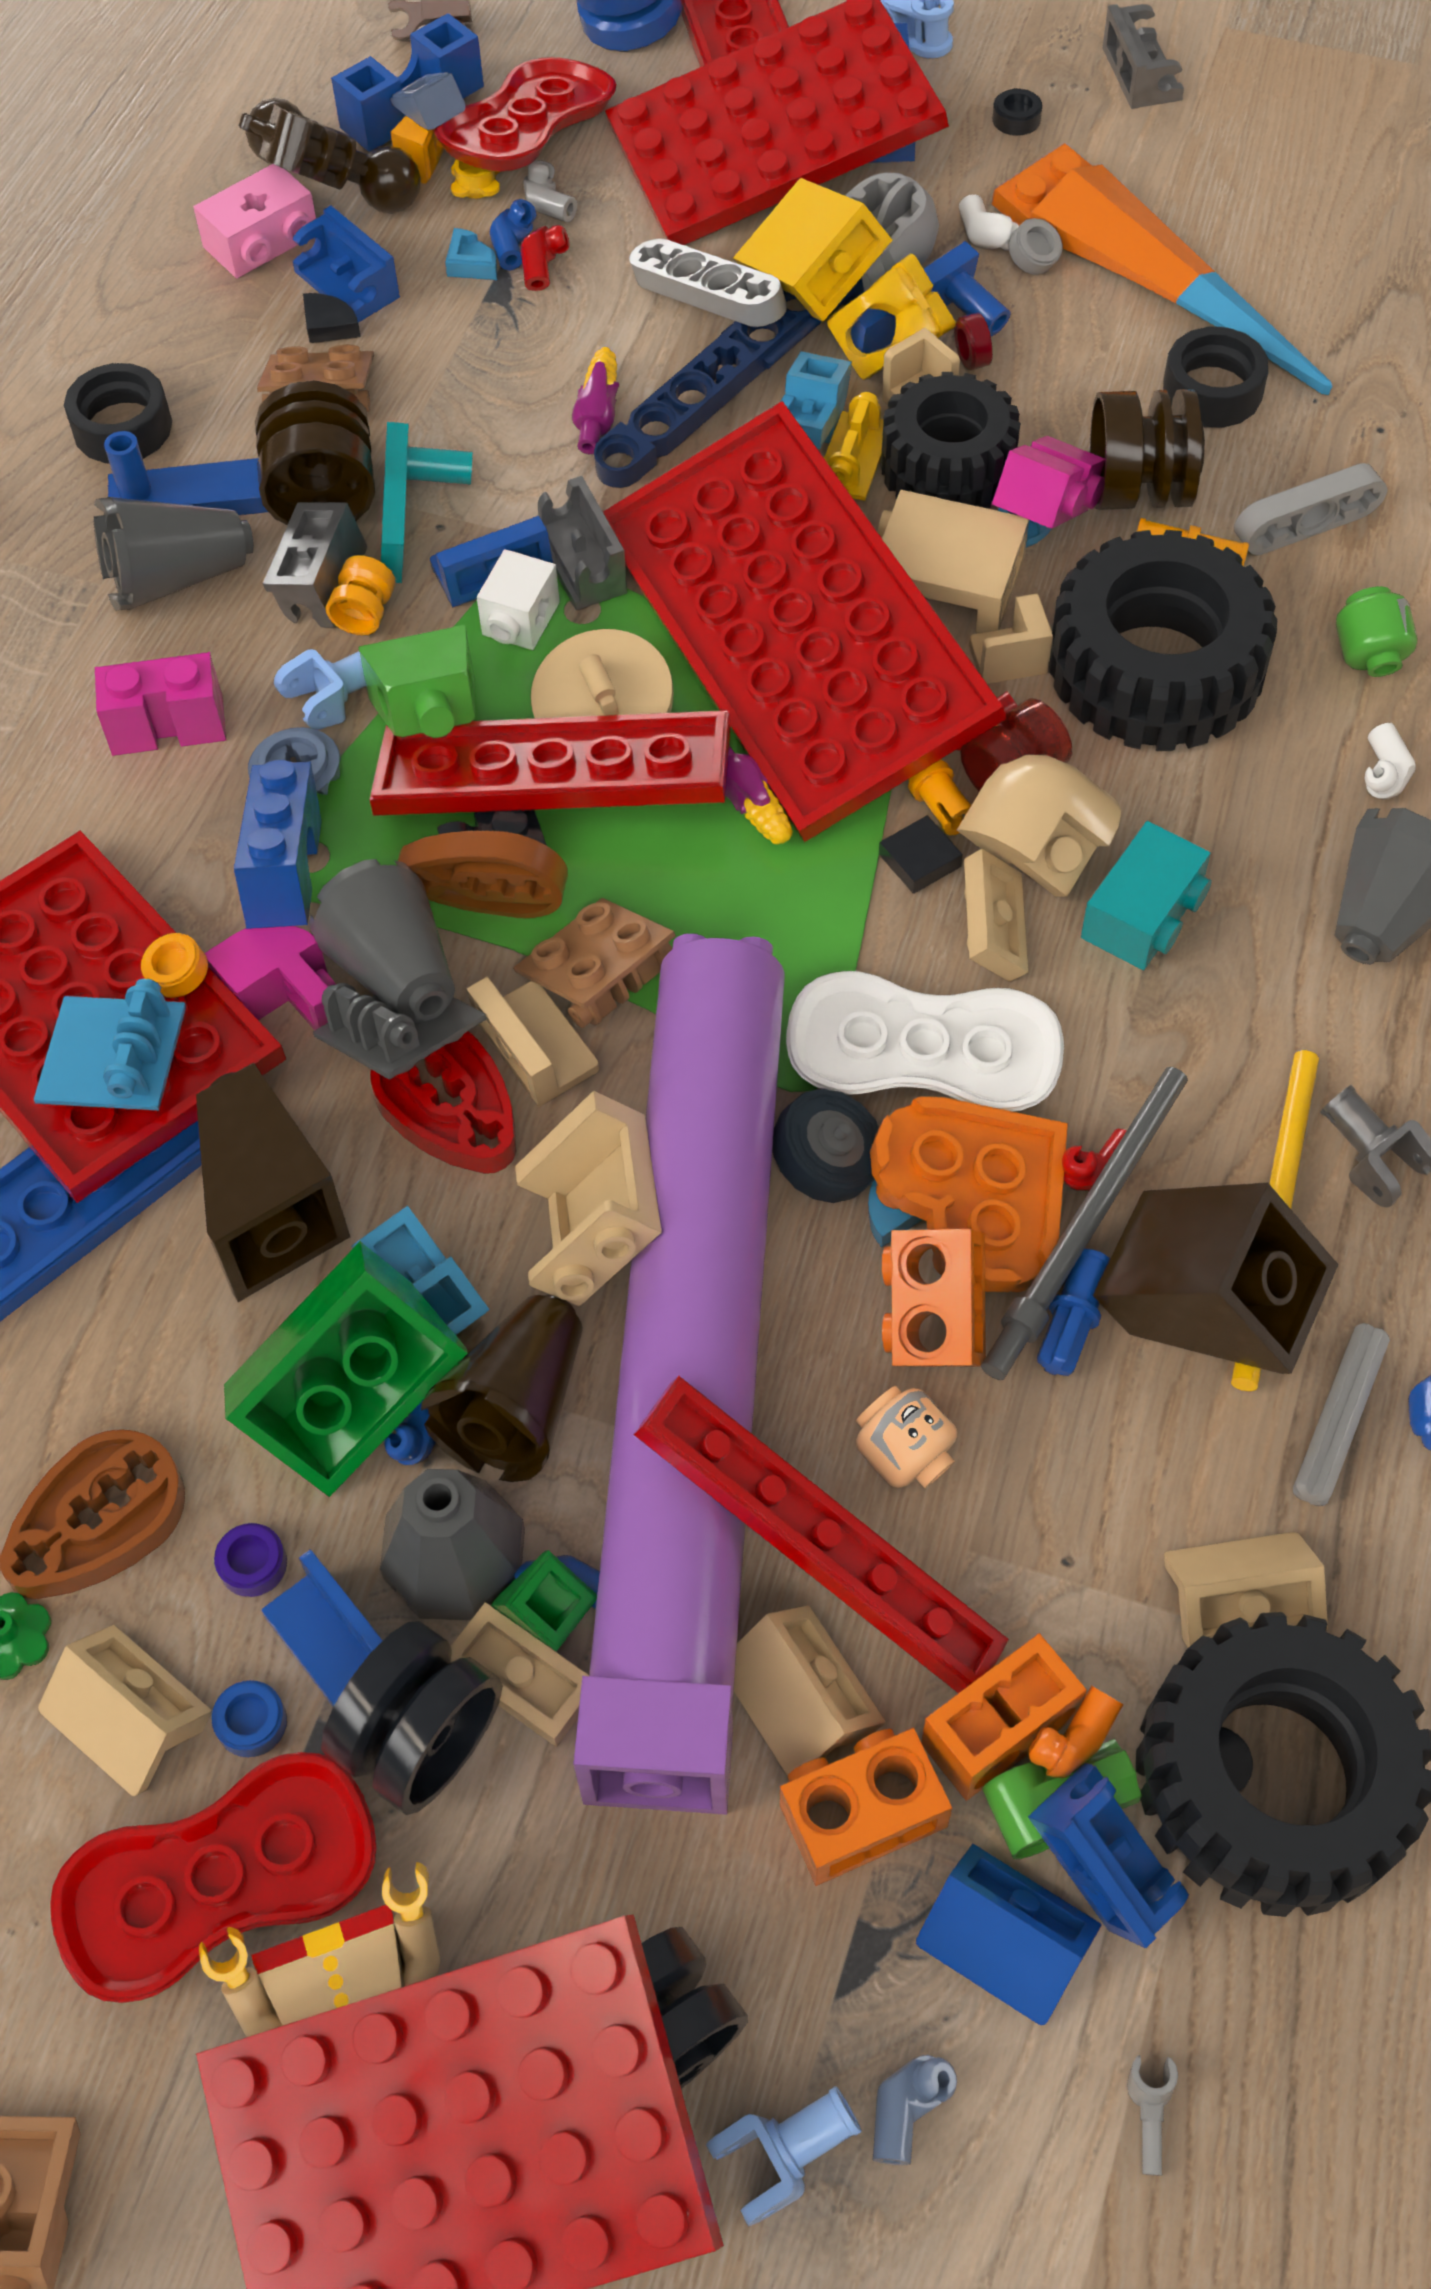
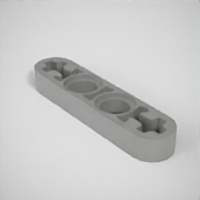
(708, 282)

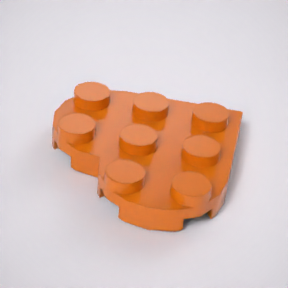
(977, 1172)

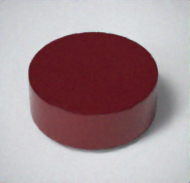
(973, 341)

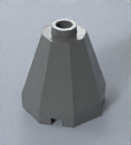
(1386, 886)
(450, 1544)

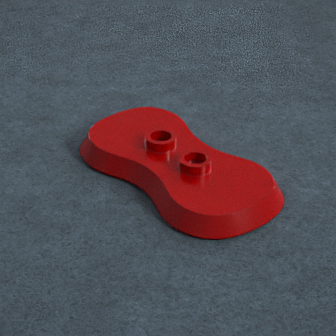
(525, 112)
(268, 1853)

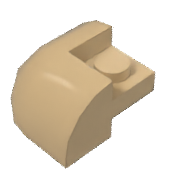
(1042, 820)

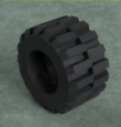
(948, 438)

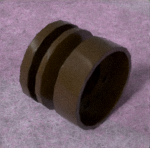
(313, 449)
(1150, 449)

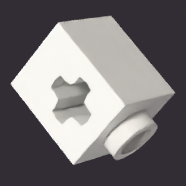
(518, 599)

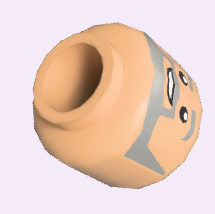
(906, 1437)

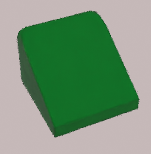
(546, 1600)

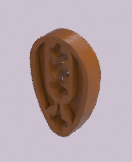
(489, 872)
(74, 1551)

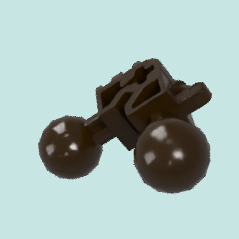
(290, 140)

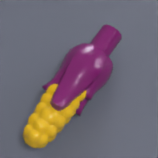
(596, 400)
(754, 798)

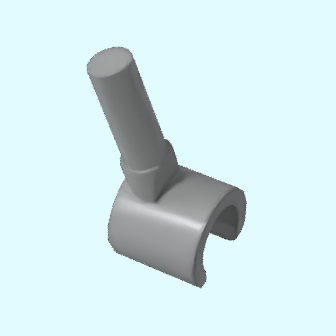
(1152, 2112)

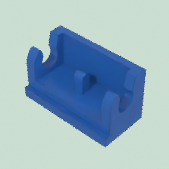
(346, 264)
(1108, 1857)

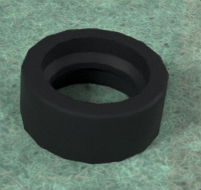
(1222, 349)
(115, 385)

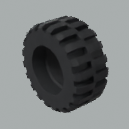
(1170, 586)
(1348, 1701)

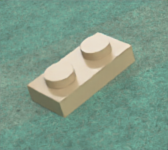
(995, 915)
(536, 1681)

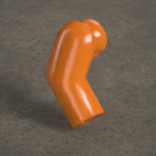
(1082, 1739)

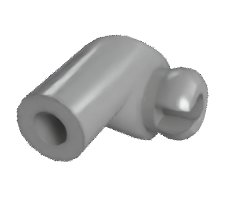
(542, 192)

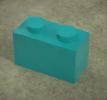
(1146, 896)

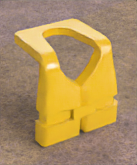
(907, 296)

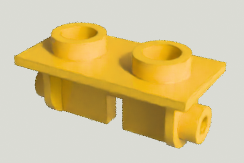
(857, 445)

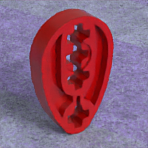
(448, 1130)

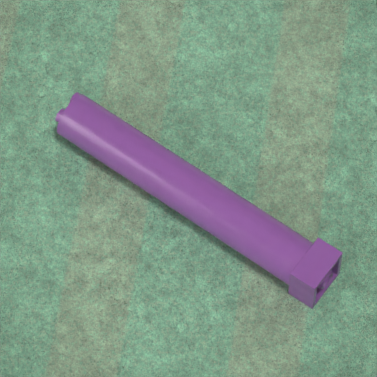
(671, 1555)

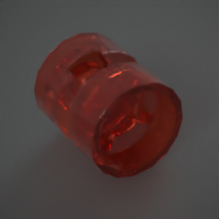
(1028, 730)

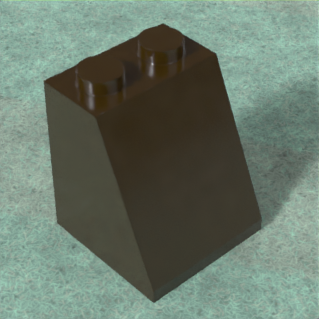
(262, 1184)
(1218, 1274)

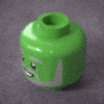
(1376, 631)

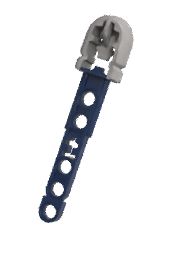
(909, 220)

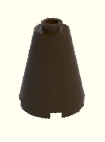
(508, 1391)

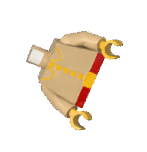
(332, 1964)

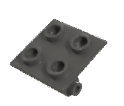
(388, 1040)

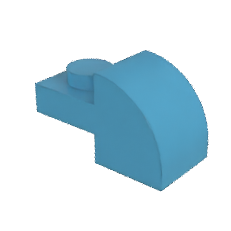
(817, 394)
(439, 1280)

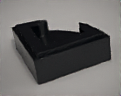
(329, 318)

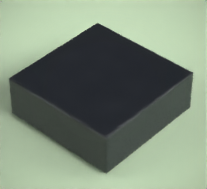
(920, 854)

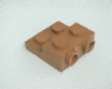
(34, 2183)

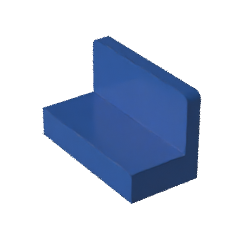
(467, 566)
(322, 1628)
(1007, 1934)

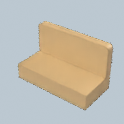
(533, 1039)
(1246, 1580)
(800, 1688)
(120, 1706)

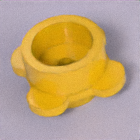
(473, 181)

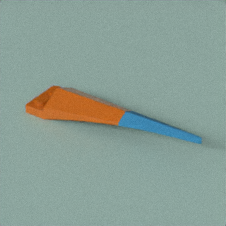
(1118, 232)

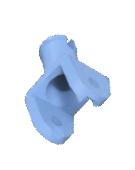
(329, 680)
(789, 2147)

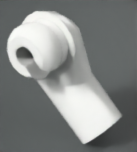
(985, 228)
(1394, 763)

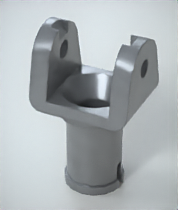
(1372, 1140)

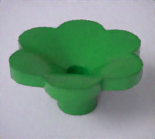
(22, 1635)

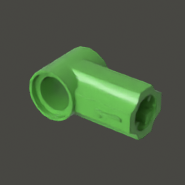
(1025, 1787)

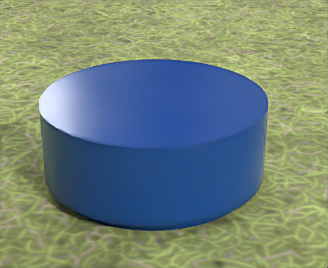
(249, 1718)

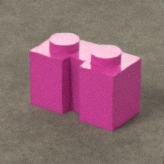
(1050, 482)
(159, 701)

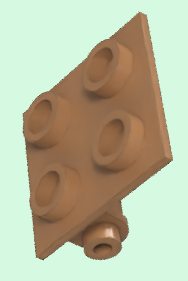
(340, 366)
(598, 959)

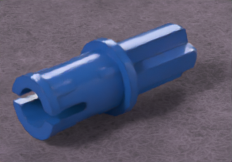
(1073, 1315)

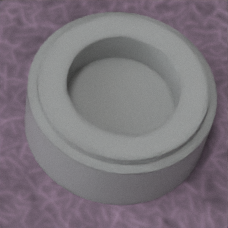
(1035, 246)

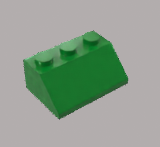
(342, 1370)

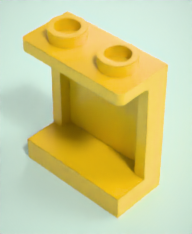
(816, 245)

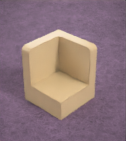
(914, 358)
(1015, 650)

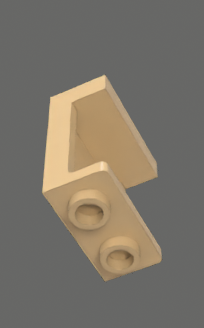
(957, 552)
(598, 1196)

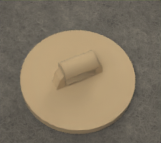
(602, 676)

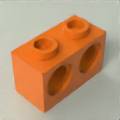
(954, 1297)
(999, 1715)
(875, 1821)

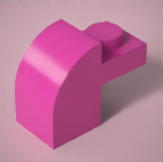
(272, 968)

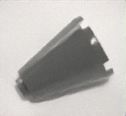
(165, 547)
(385, 936)

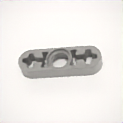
(1332, 501)

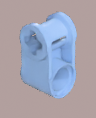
(925, 22)

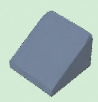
(430, 100)

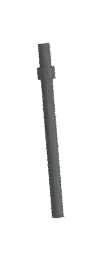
(1029, 1313)

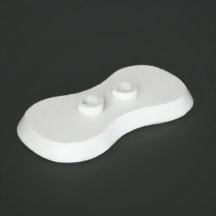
(976, 1046)

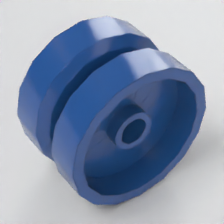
(627, 23)

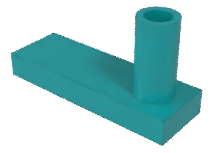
(417, 464)

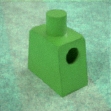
(421, 681)

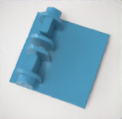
(112, 1050)

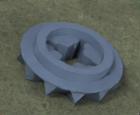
(306, 746)

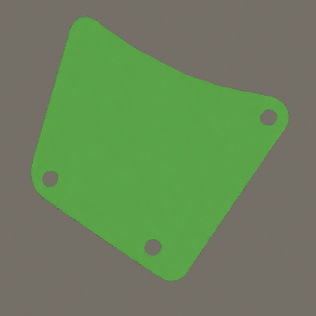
(672, 863)

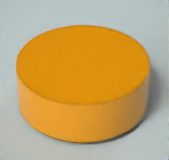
(175, 964)

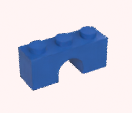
(365, 88)
(275, 837)

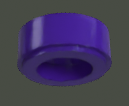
(250, 1560)

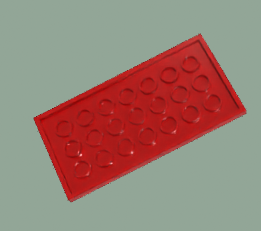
(800, 621)

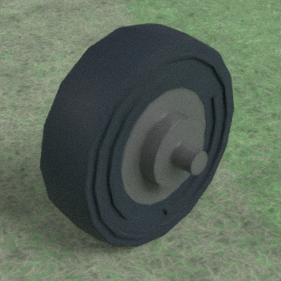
(825, 1145)

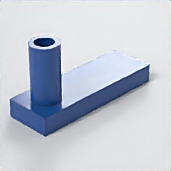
(955, 283)
(212, 485)

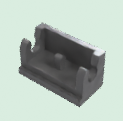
(1138, 59)
(583, 546)
(311, 558)

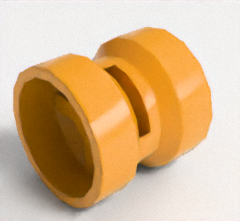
(360, 597)

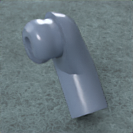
(905, 2099)

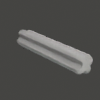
(1341, 1415)

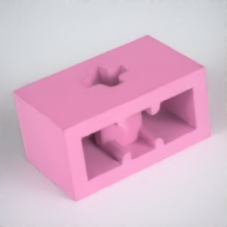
(254, 219)

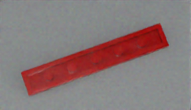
(820, 1536)

